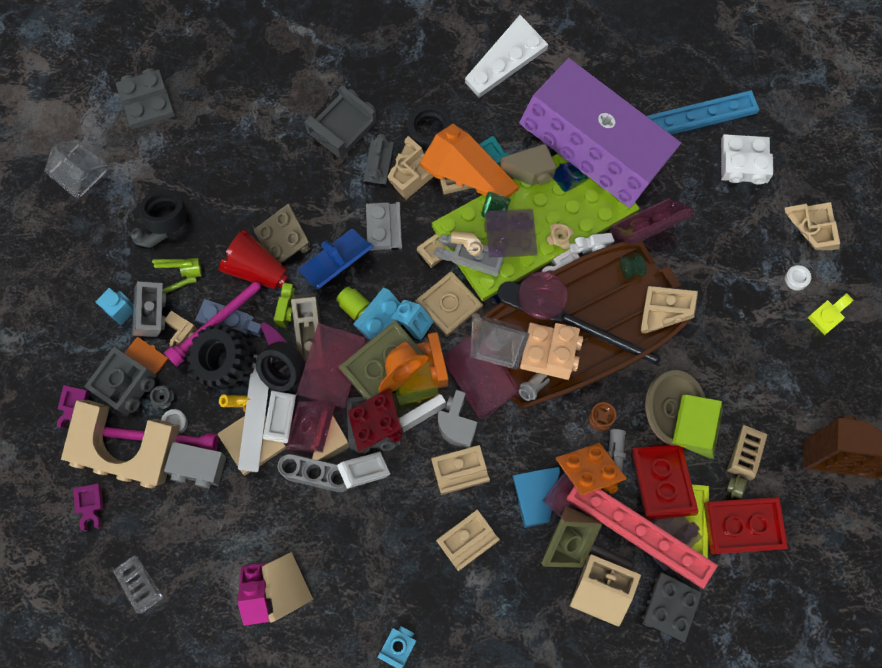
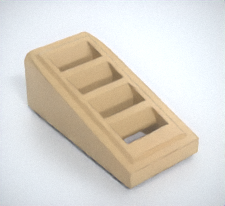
(737, 469)

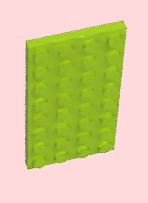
(584, 209)

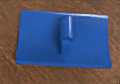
(334, 258)

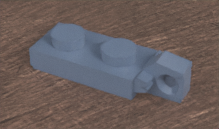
(237, 320)

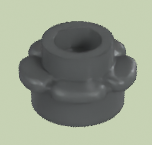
(159, 391)

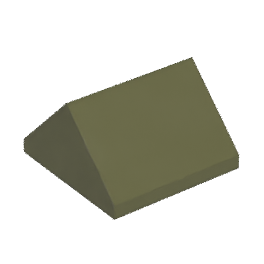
(571, 539)

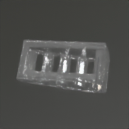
(148, 601)

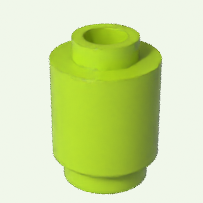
(352, 302)

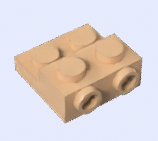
(552, 350)

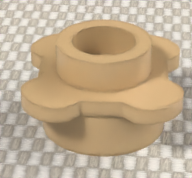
(560, 229)

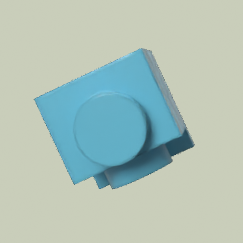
(116, 305)
(394, 658)

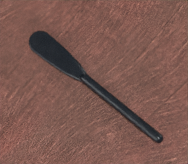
(509, 292)

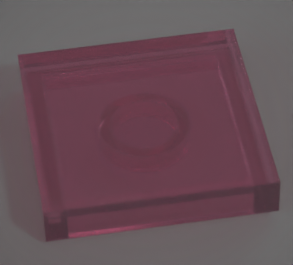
(310, 426)

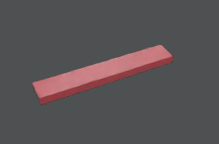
(645, 535)

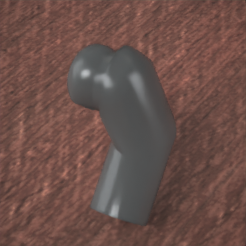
(146, 240)

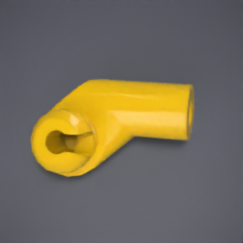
(233, 401)

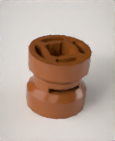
(605, 413)

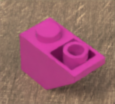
(251, 595)

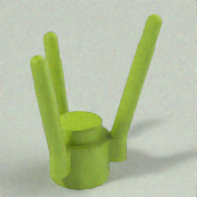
(188, 267)

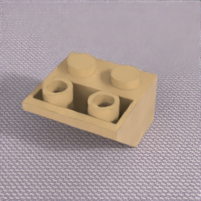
(605, 590)

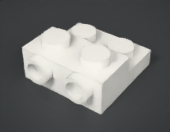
(746, 159)

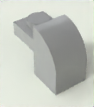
(454, 428)

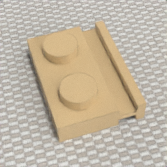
(460, 469)
(467, 540)

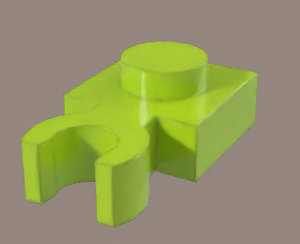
(284, 308)

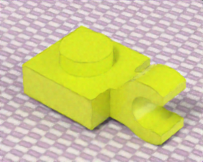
(829, 315)

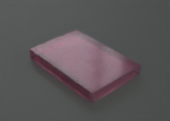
(651, 221)
(321, 375)
(484, 382)

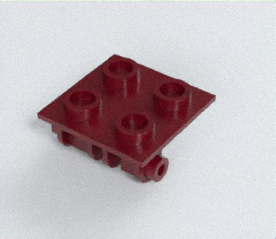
(375, 421)

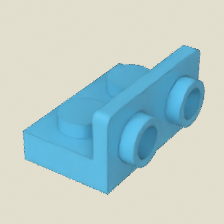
(377, 314)

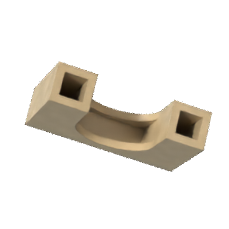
(86, 446)

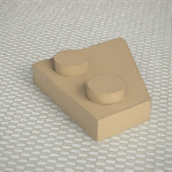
(667, 307)

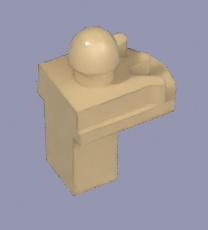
(182, 326)

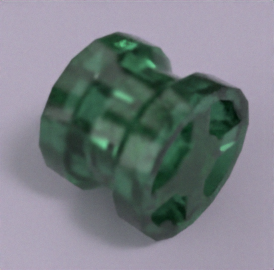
(632, 266)

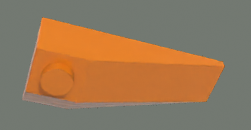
(463, 160)

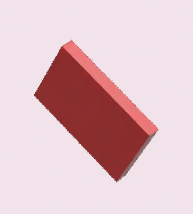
(664, 482)
(745, 525)

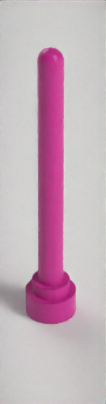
(177, 353)
(207, 441)

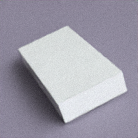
(422, 412)
(279, 417)
(363, 470)

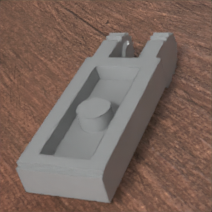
(463, 257)

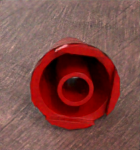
(252, 262)

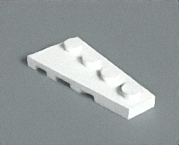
(509, 54)

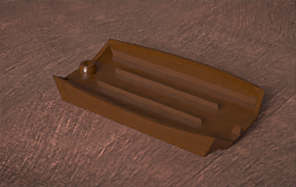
(607, 301)

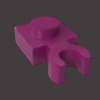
(67, 403)
(86, 502)

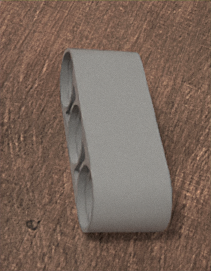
(304, 466)

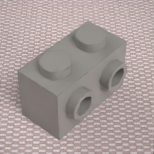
(148, 309)
(195, 464)

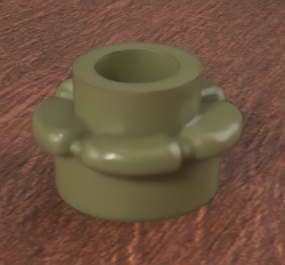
(737, 487)

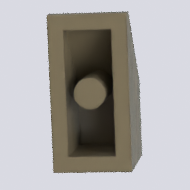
(530, 165)

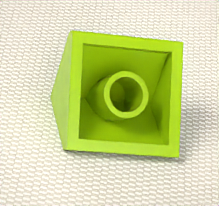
(698, 424)

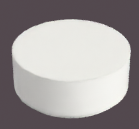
(798, 277)
(176, 417)

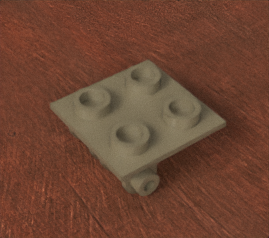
(282, 234)

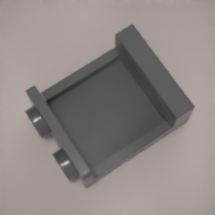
(342, 122)

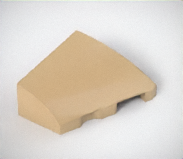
(407, 174)
(816, 224)
(285, 586)

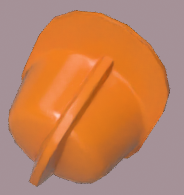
(400, 366)

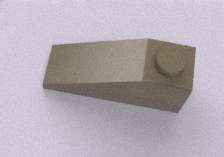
(306, 317)

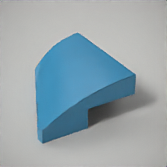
(531, 490)

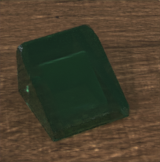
(495, 203)

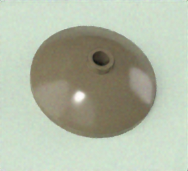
(664, 401)

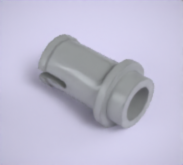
(529, 389)

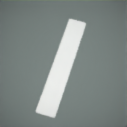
(253, 423)

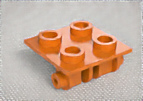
(591, 469)

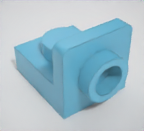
(413, 318)

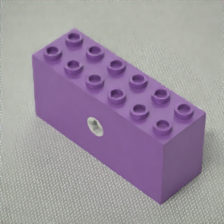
(598, 132)

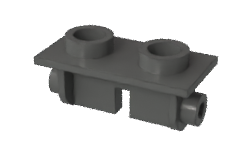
(378, 160)

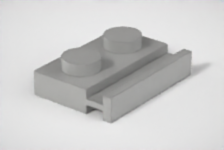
(384, 225)

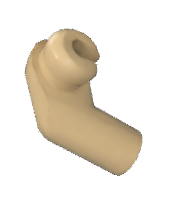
(468, 240)

